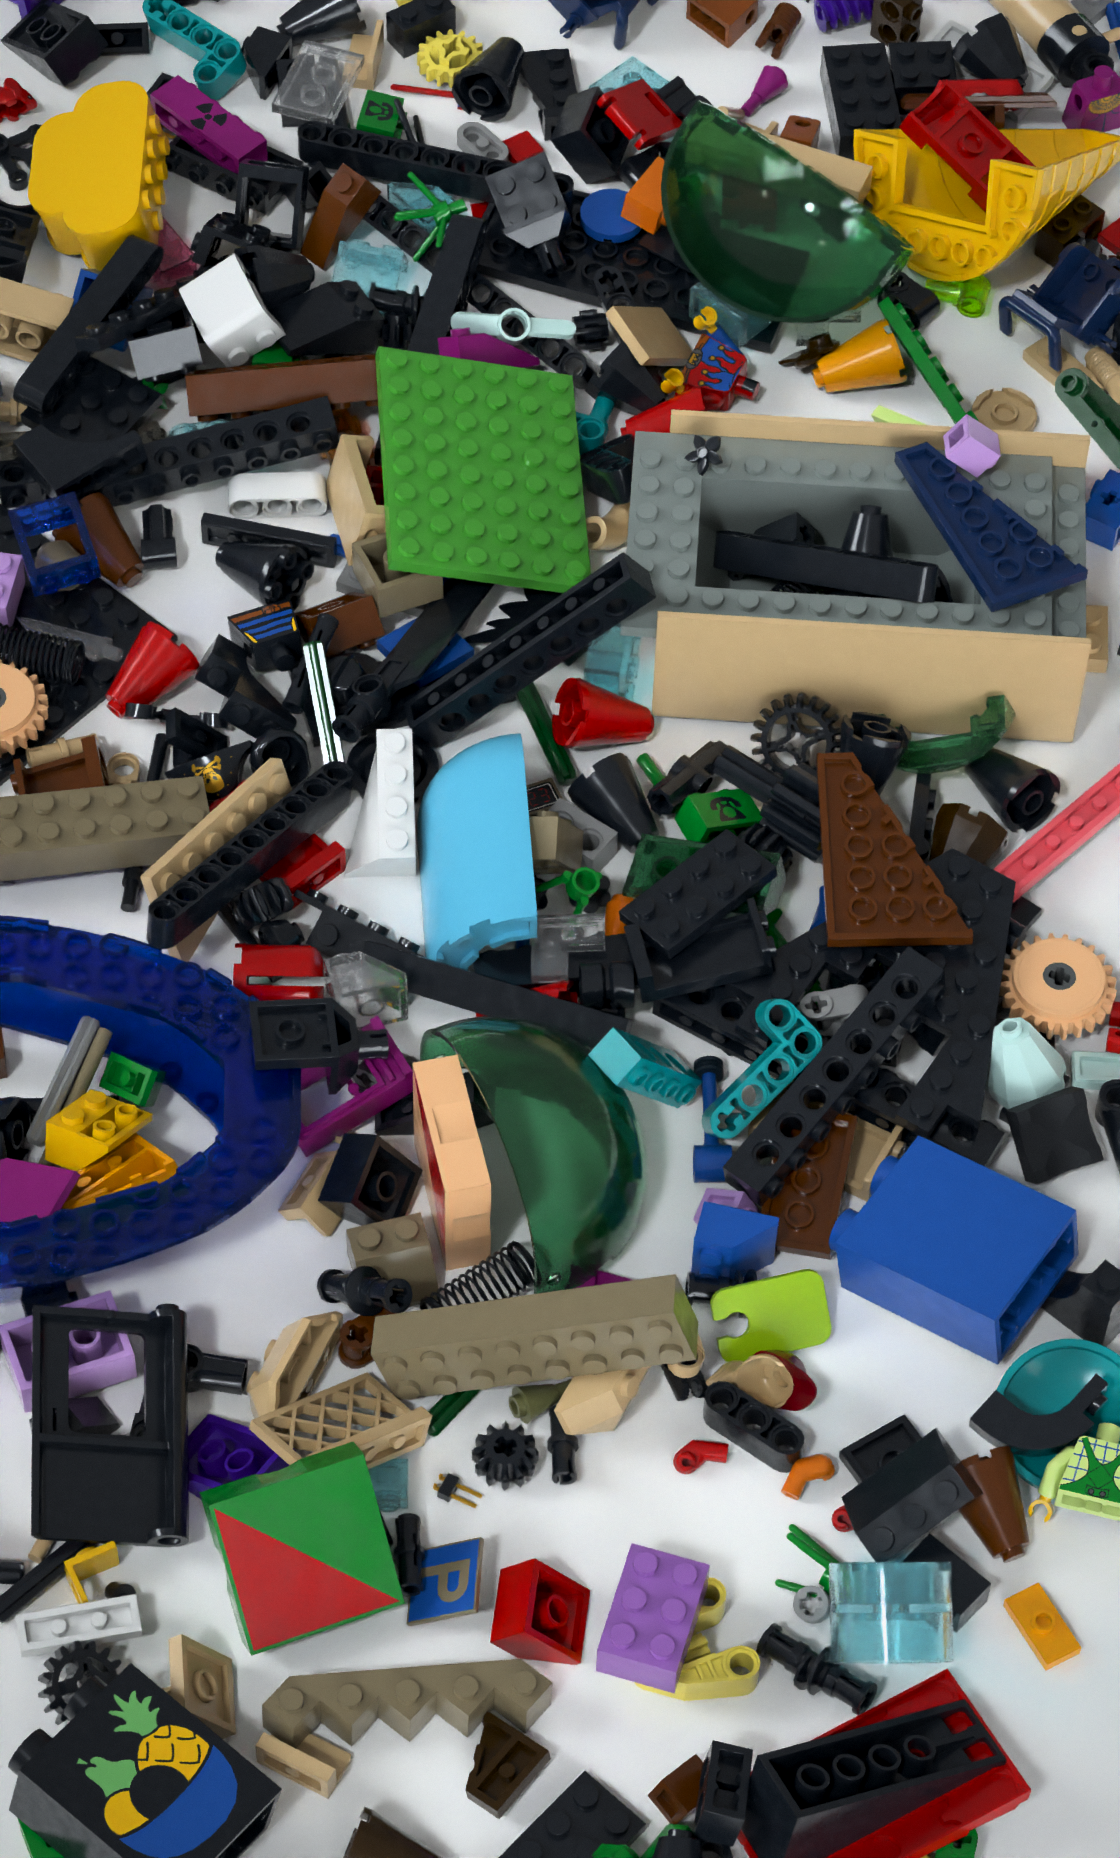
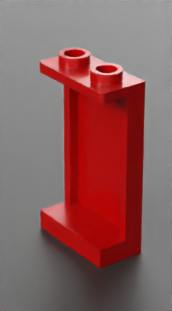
(308, 865)

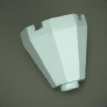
(1022, 1064)

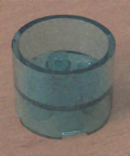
(891, 1612)

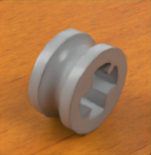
(804, 1595)

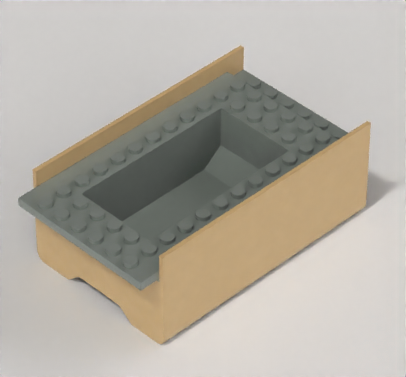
(924, 665)

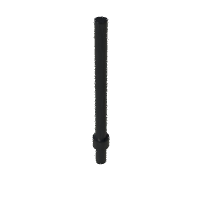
(131, 877)

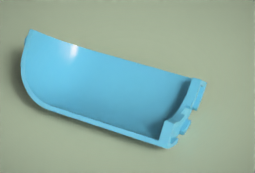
(476, 853)

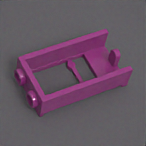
(393, 1084)

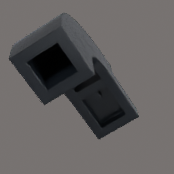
(1039, 1435)

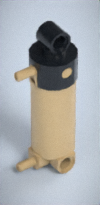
(1060, 36)

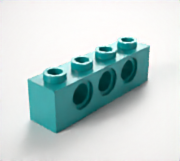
(645, 1068)

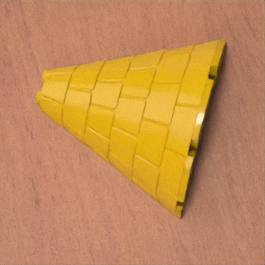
(946, 227)

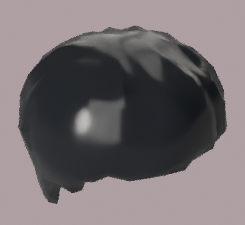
(285, 745)

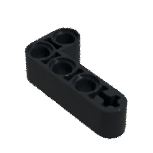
(609, 469)

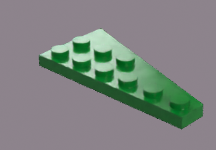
(918, 350)

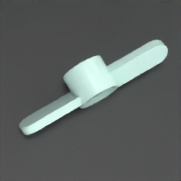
(532, 326)

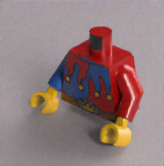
(714, 366)

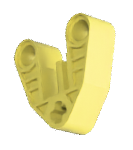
(710, 1674)

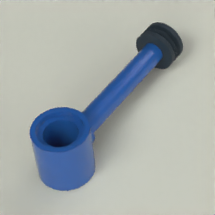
(711, 1156)

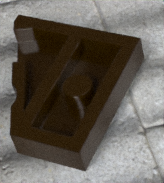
(503, 1766)

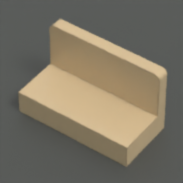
(372, 49)
(303, 1198)
(311, 1764)

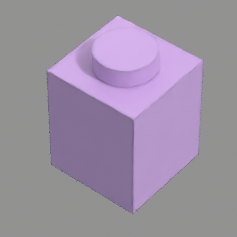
(972, 446)

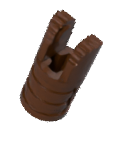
(779, 28)

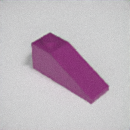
(483, 348)

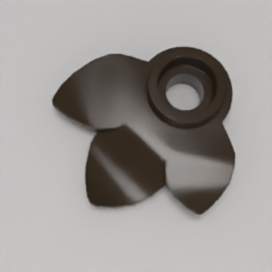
(816, 348)

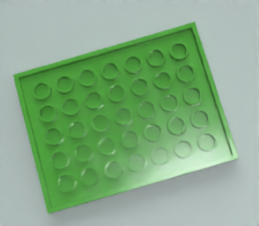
(481, 471)

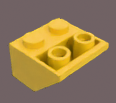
(91, 1129)

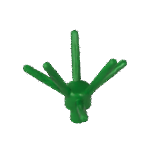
(439, 210)

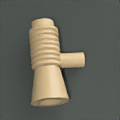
(1105, 370)

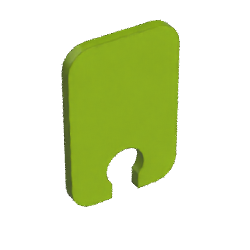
(781, 1314)

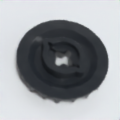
(424, 763)

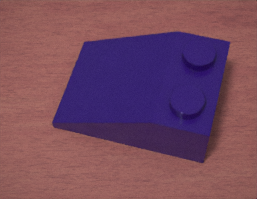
(226, 1452)

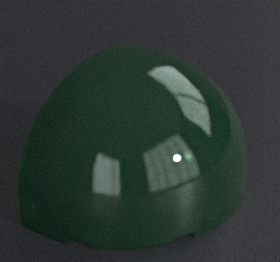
(769, 227)
(565, 1135)

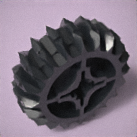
(794, 725)

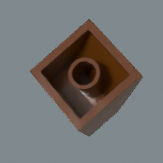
(357, 622)

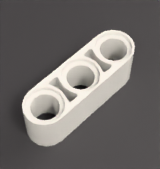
(277, 495)

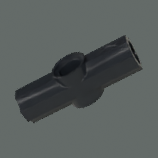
(685, 777)

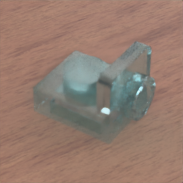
(391, 1484)

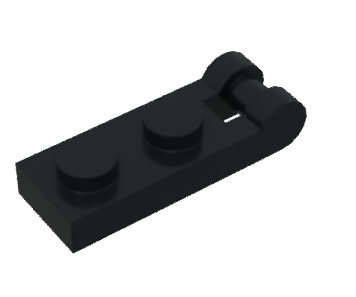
(921, 825)

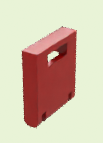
(641, 111)

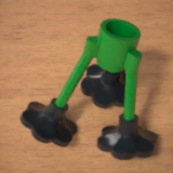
(584, 887)

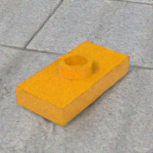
(1042, 1626)

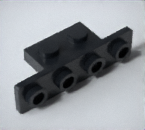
(341, 932)

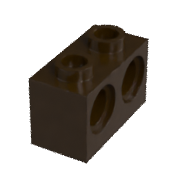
(896, 20)
(1076, 220)

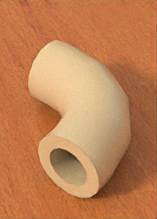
(610, 530)

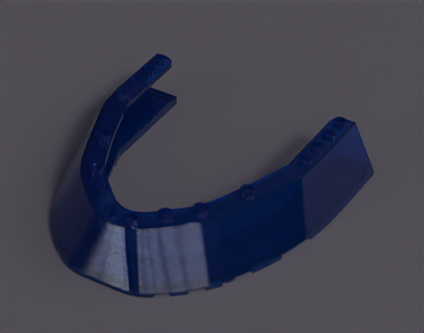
(168, 1019)

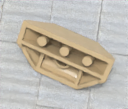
(294, 1363)
(597, 1401)

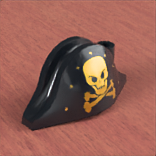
(220, 770)

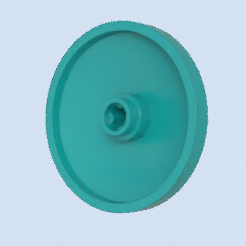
(1050, 1378)

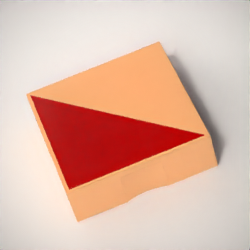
(451, 1162)

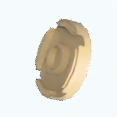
(1005, 410)

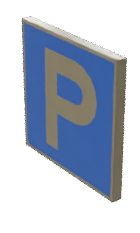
(449, 1582)

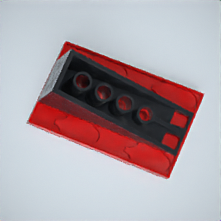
(883, 1782)

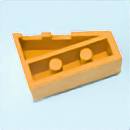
(124, 1167)

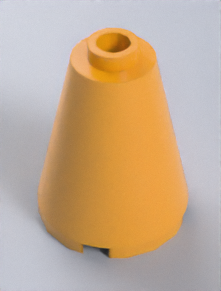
(861, 362)

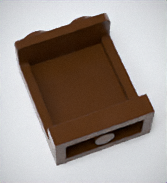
(72, 772)

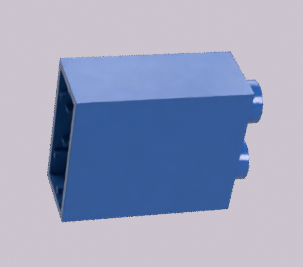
(955, 1247)

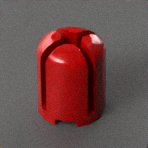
(278, 961)

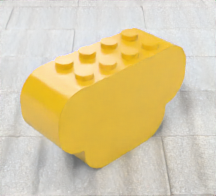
(100, 173)

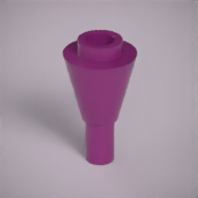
(769, 84)

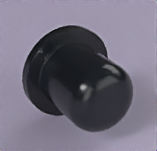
(117, 1589)

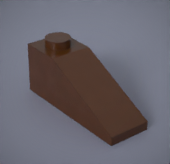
(337, 215)

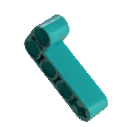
(202, 41)
(757, 1073)

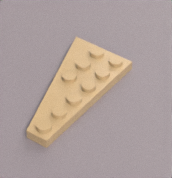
(229, 818)

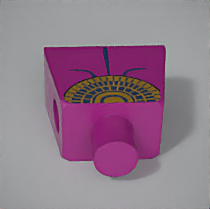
(1094, 102)

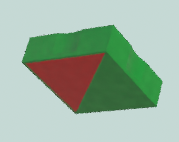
(302, 1548)

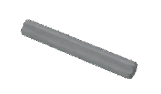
(63, 1079)

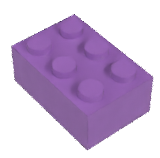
(652, 1618)

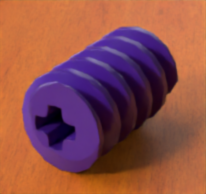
(832, 10)

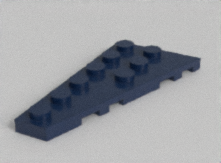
(986, 536)

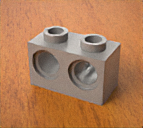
(596, 835)

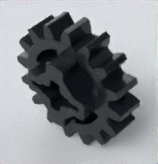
(79, 1669)

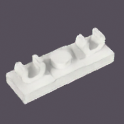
(90, 1621)

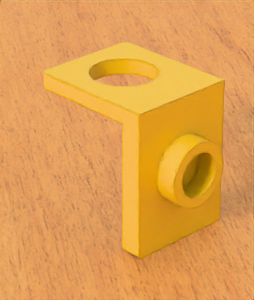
(87, 1564)

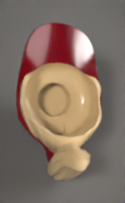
(772, 1378)

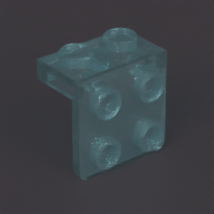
(369, 264)

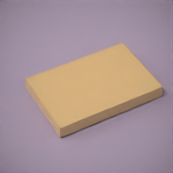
(649, 335)

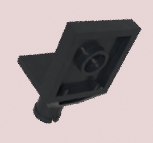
(532, 209)
(312, 1036)

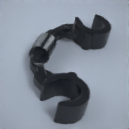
(149, 712)

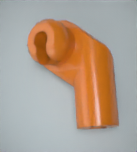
(804, 1470)

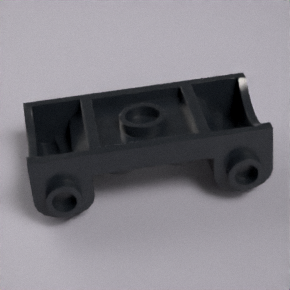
(17, 234)

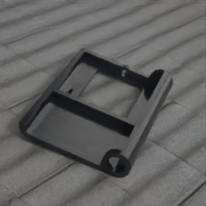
(108, 1483)

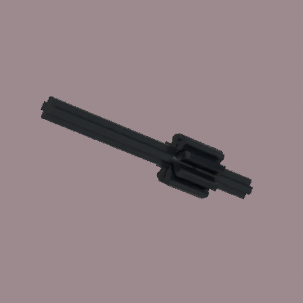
(793, 808)

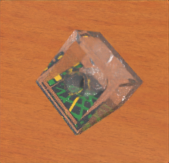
(367, 988)

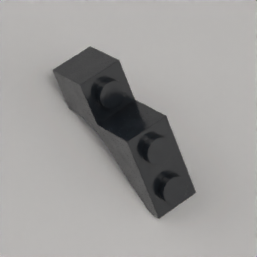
(246, 700)

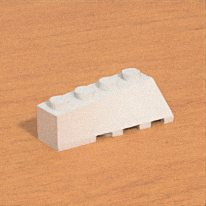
(386, 822)

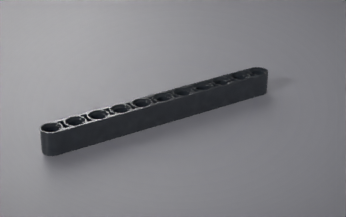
(409, 232)

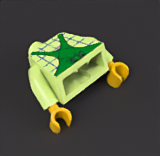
(1085, 1476)

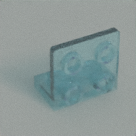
(736, 323)

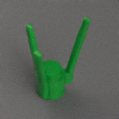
(813, 1550)

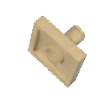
(202, 1683)

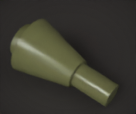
(532, 1400)

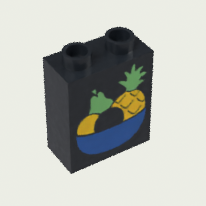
(138, 1779)

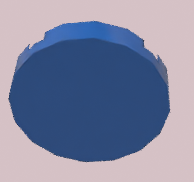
(602, 217)

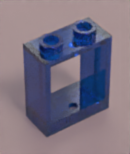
(48, 516)

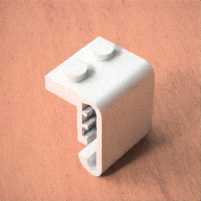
(230, 312)

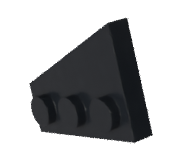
(548, 77)

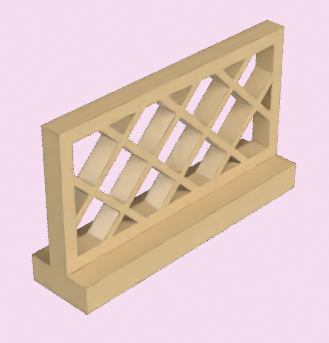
(379, 1444)

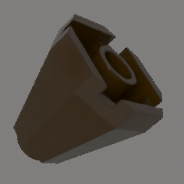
(971, 835)

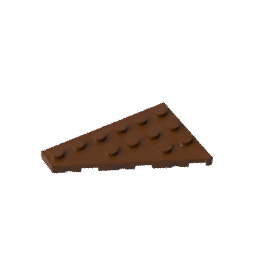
(871, 872)

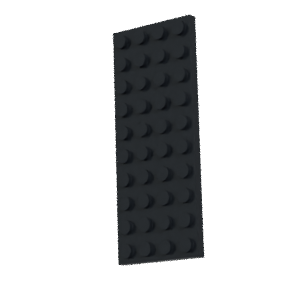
(648, 277)

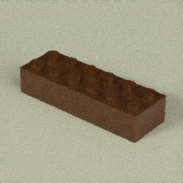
(281, 384)

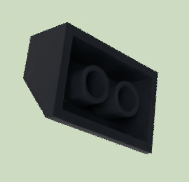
(909, 1497)

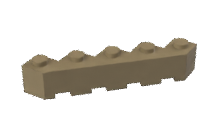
(406, 1699)

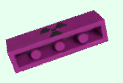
(207, 125)

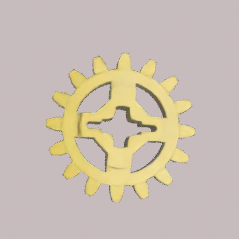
(446, 55)

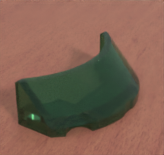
(958, 750)

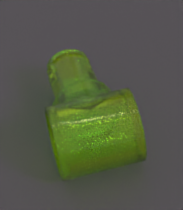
(967, 295)

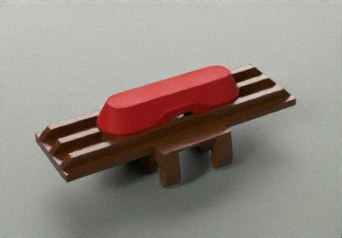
(1003, 97)

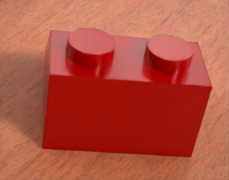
(540, 1614)

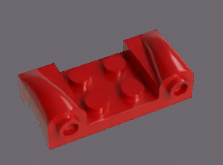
(960, 138)

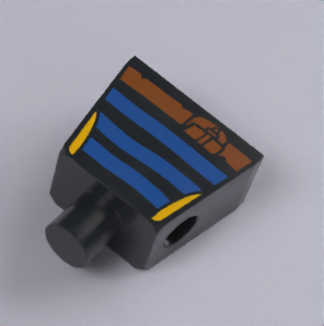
(268, 635)

